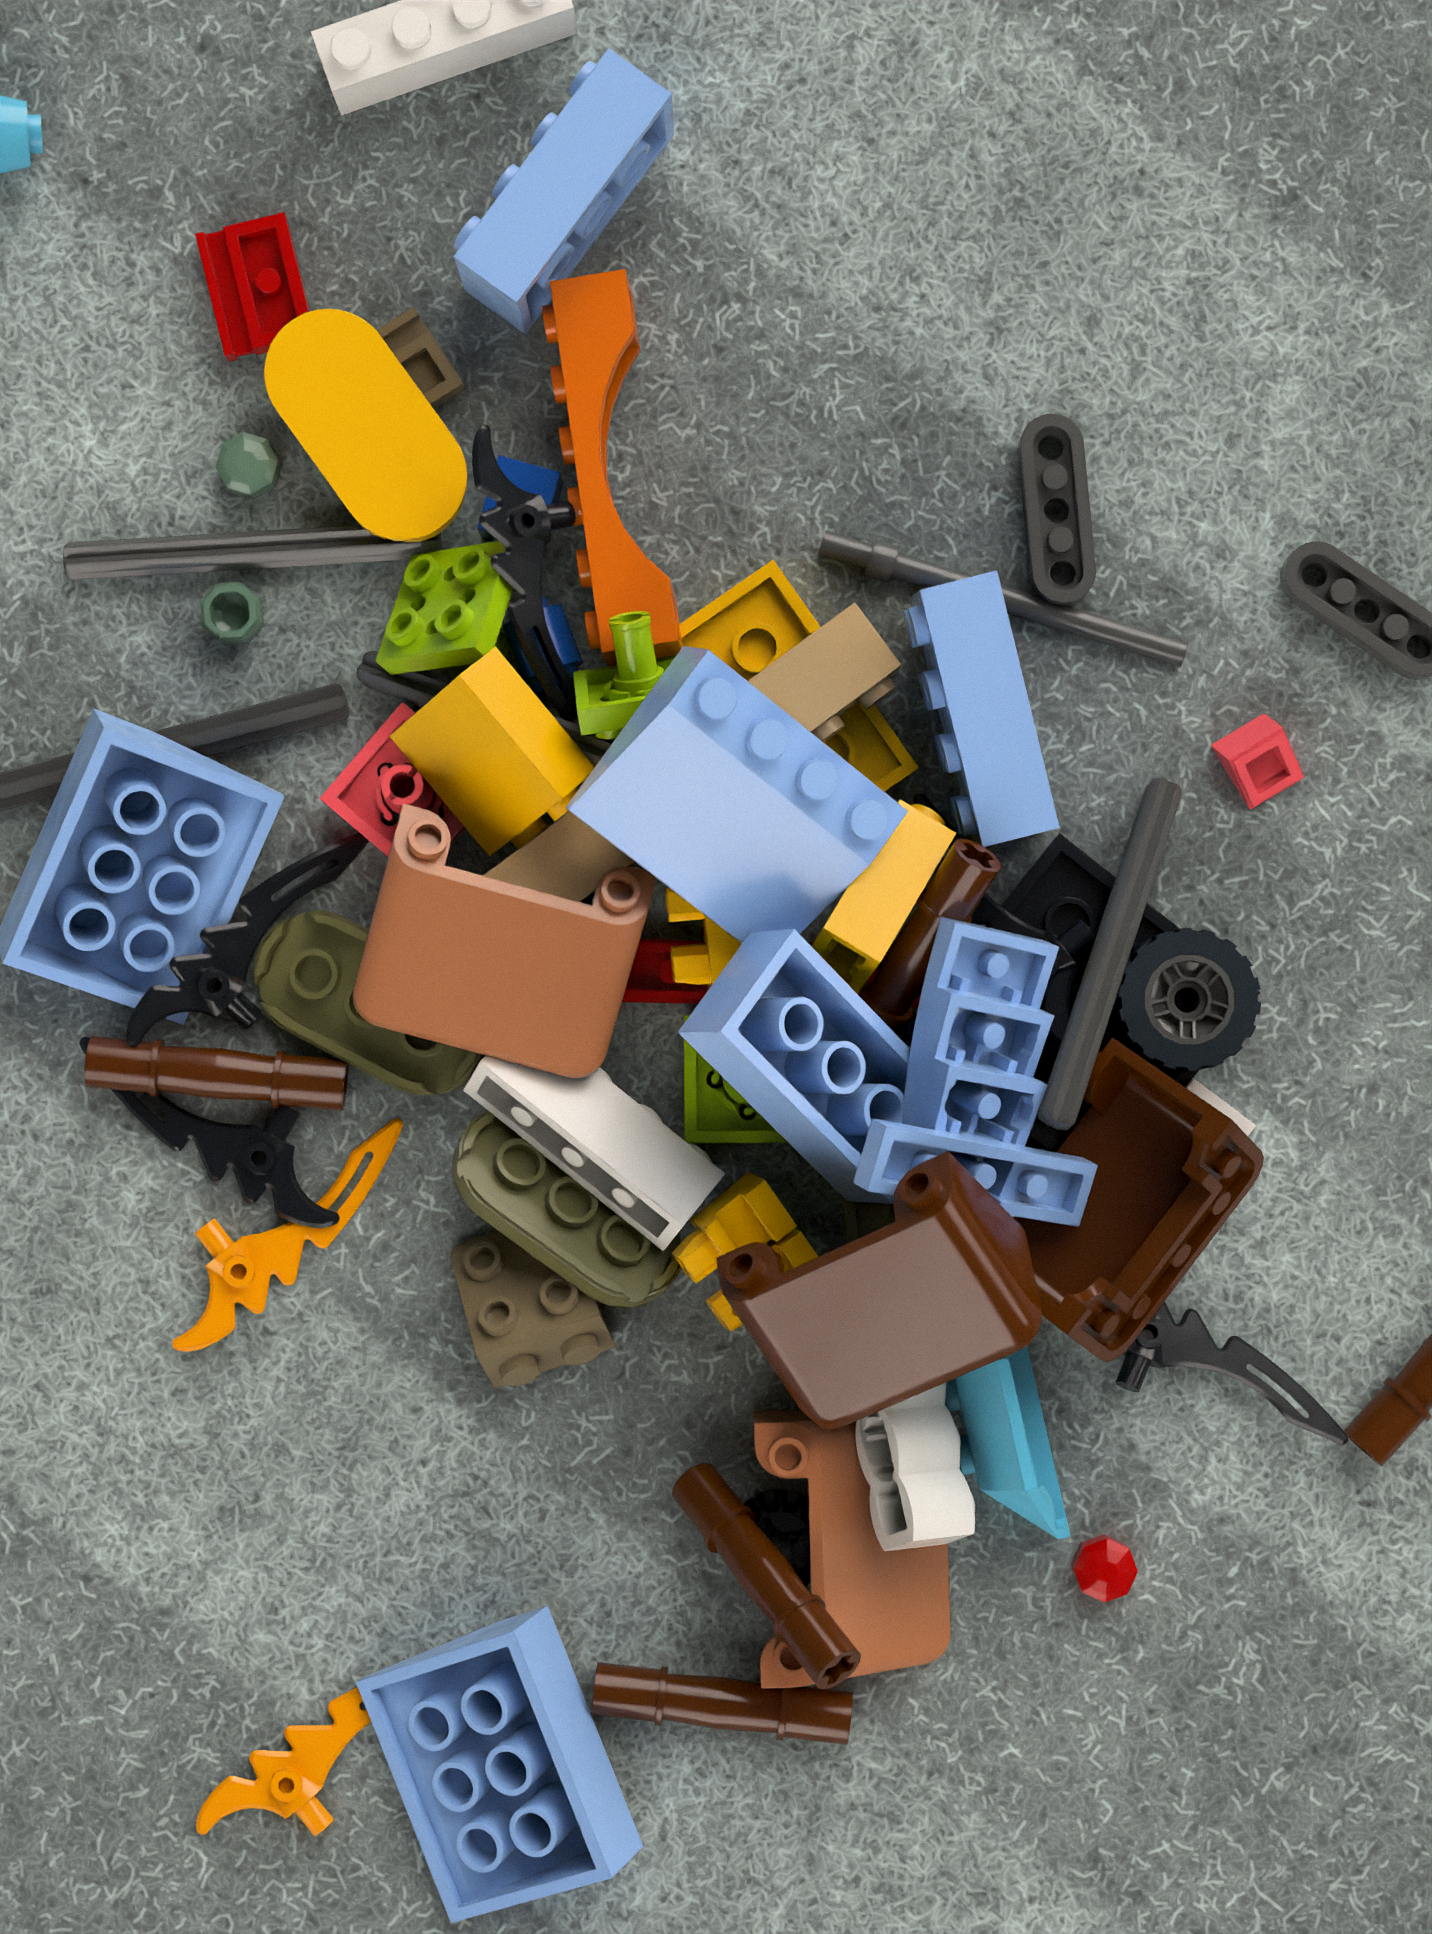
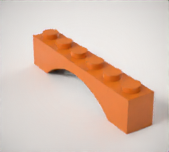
(597, 346)

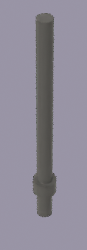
(884, 562)

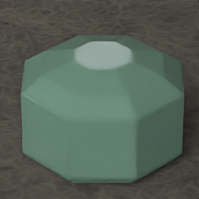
(248, 465)
(232, 613)

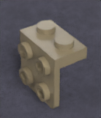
(524, 1312)

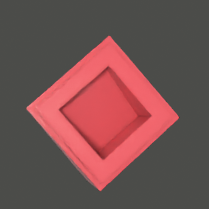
(1258, 760)

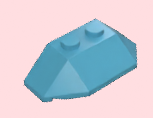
(1008, 1440)

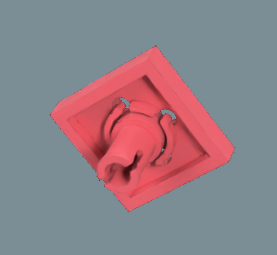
(364, 795)

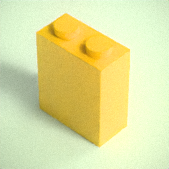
(494, 754)
(883, 896)

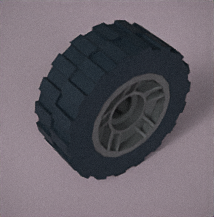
(1220, 1014)

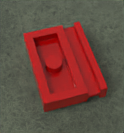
(252, 282)

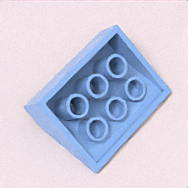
(734, 801)
(134, 863)
(501, 1767)

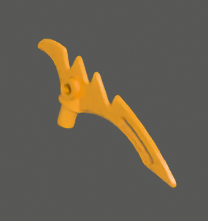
(244, 1267)
(291, 1779)

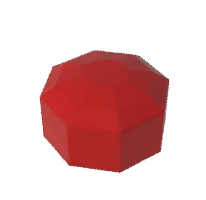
(1104, 1568)

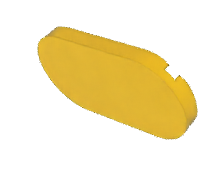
(366, 425)

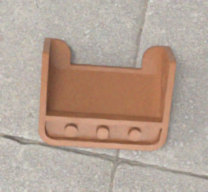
(497, 960)
(883, 1601)

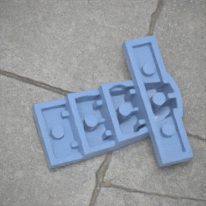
(974, 1078)

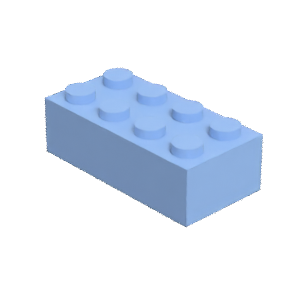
(564, 189)
(982, 710)
(802, 1052)

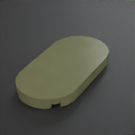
(314, 986)
(557, 1218)

